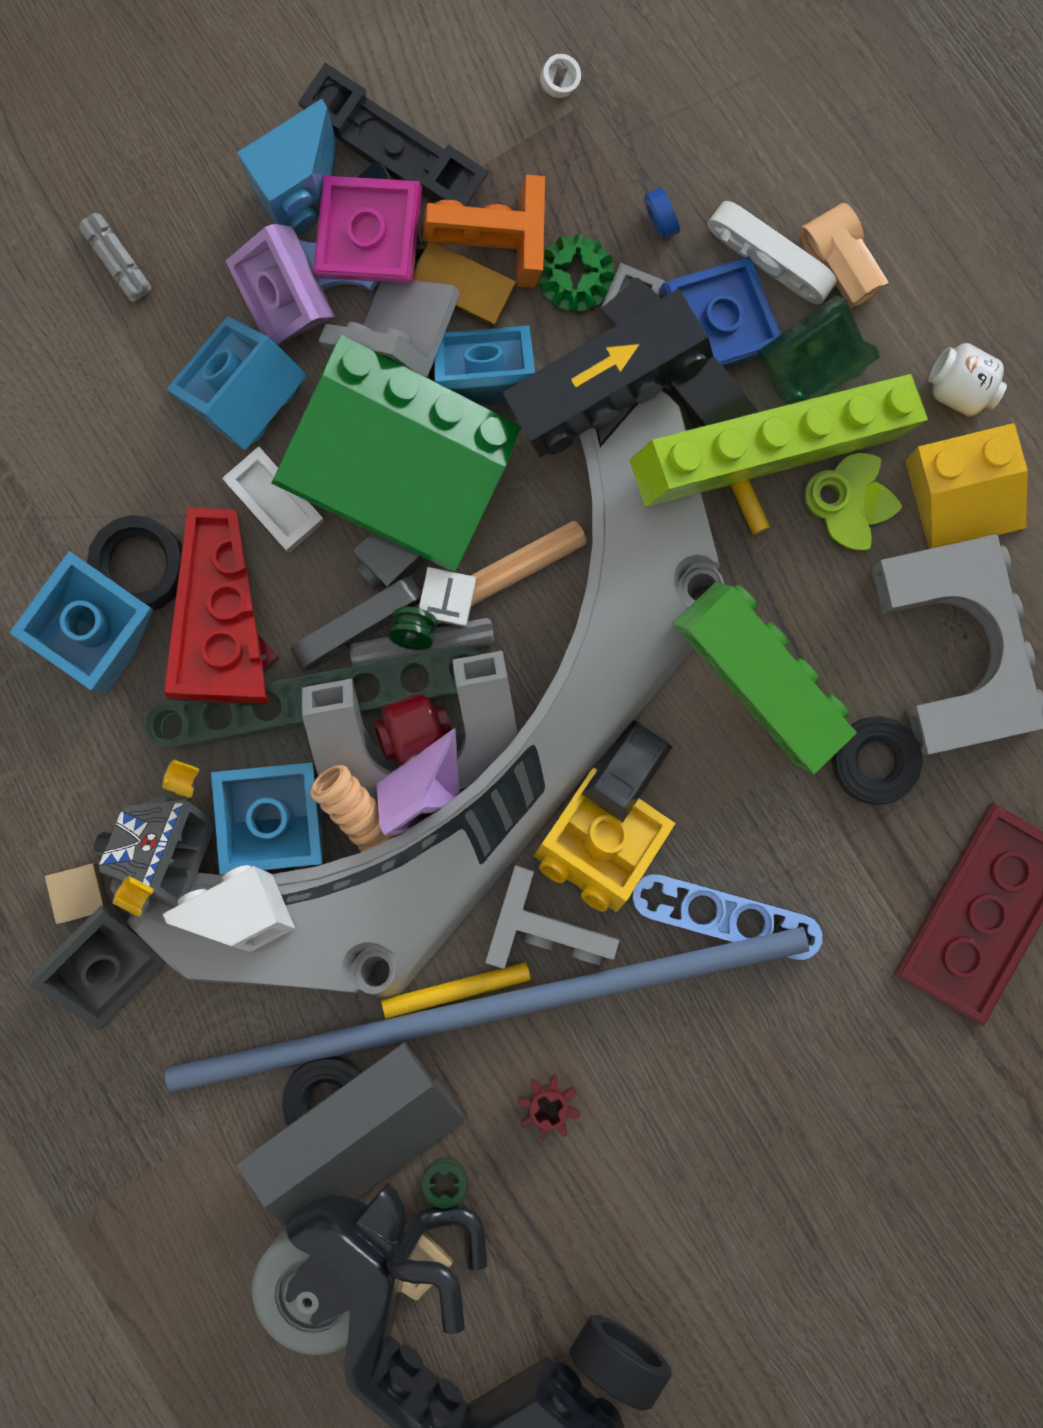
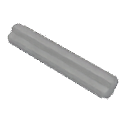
(476, 635)

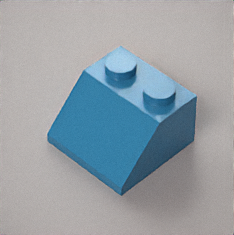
(290, 165)
(238, 382)
(84, 624)
(267, 817)

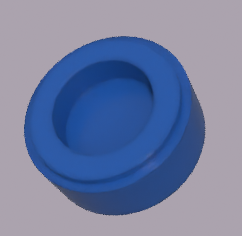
(661, 213)

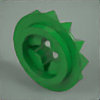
(592, 287)

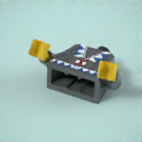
(156, 845)

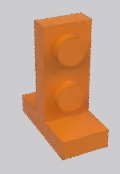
(496, 227)

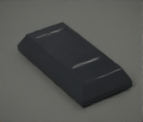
(627, 770)

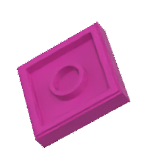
(367, 229)

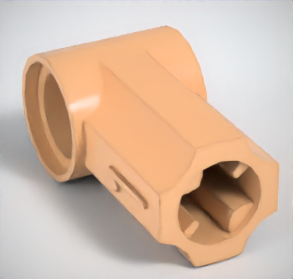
(838, 244)

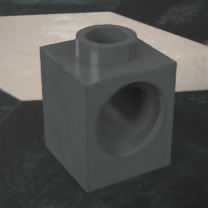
(385, 561)

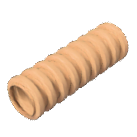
(349, 806)

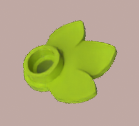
(858, 500)

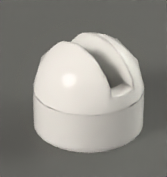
(570, 78)

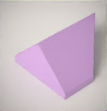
(419, 786)

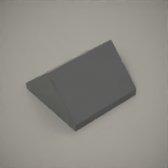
(97, 967)

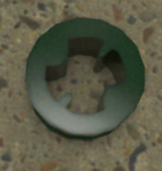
(413, 628)
(445, 1198)

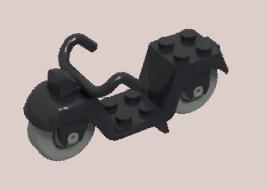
(338, 1286)

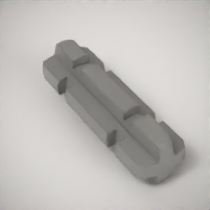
(115, 257)

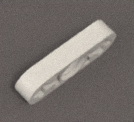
(772, 252)

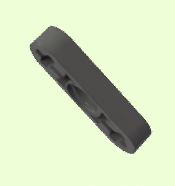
(355, 624)

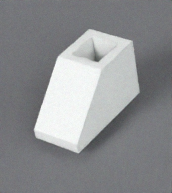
(238, 912)

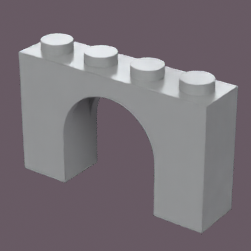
(977, 580)
(482, 732)

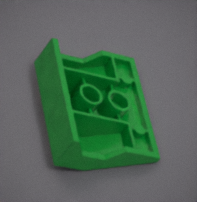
(397, 454)

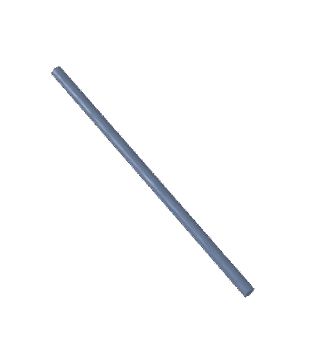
(487, 1009)

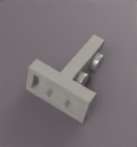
(541, 929)

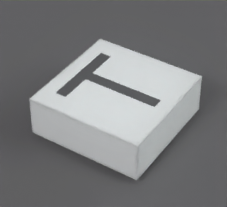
(448, 596)

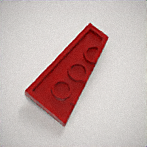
(214, 622)

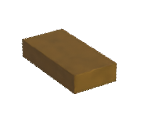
(482, 290)

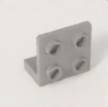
(402, 323)

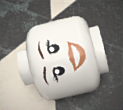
(967, 379)

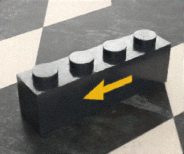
(610, 374)

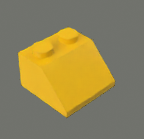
(970, 486)

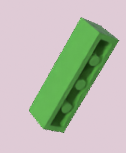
(765, 676)

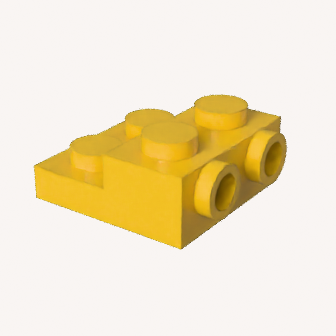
(601, 851)

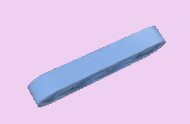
(727, 911)

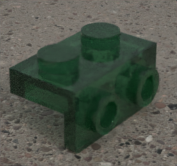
(817, 353)

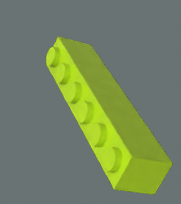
(776, 440)

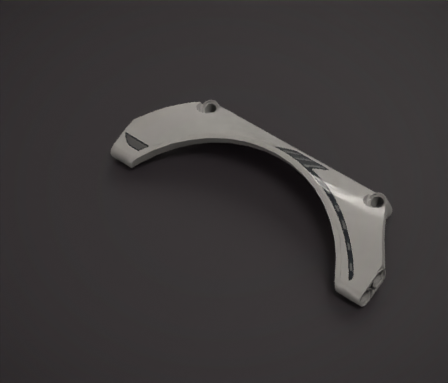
(419, 886)

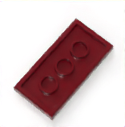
(980, 918)

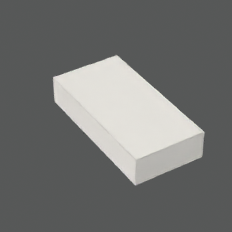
(281, 512)

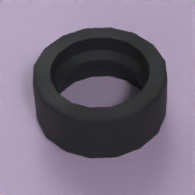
(131, 526)
(620, 1362)

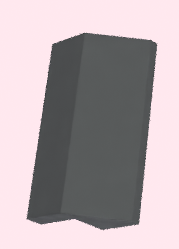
(352, 1136)

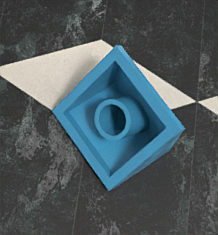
(484, 362)

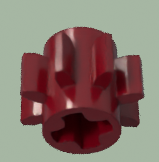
(544, 1120)

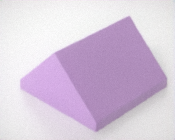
(279, 284)

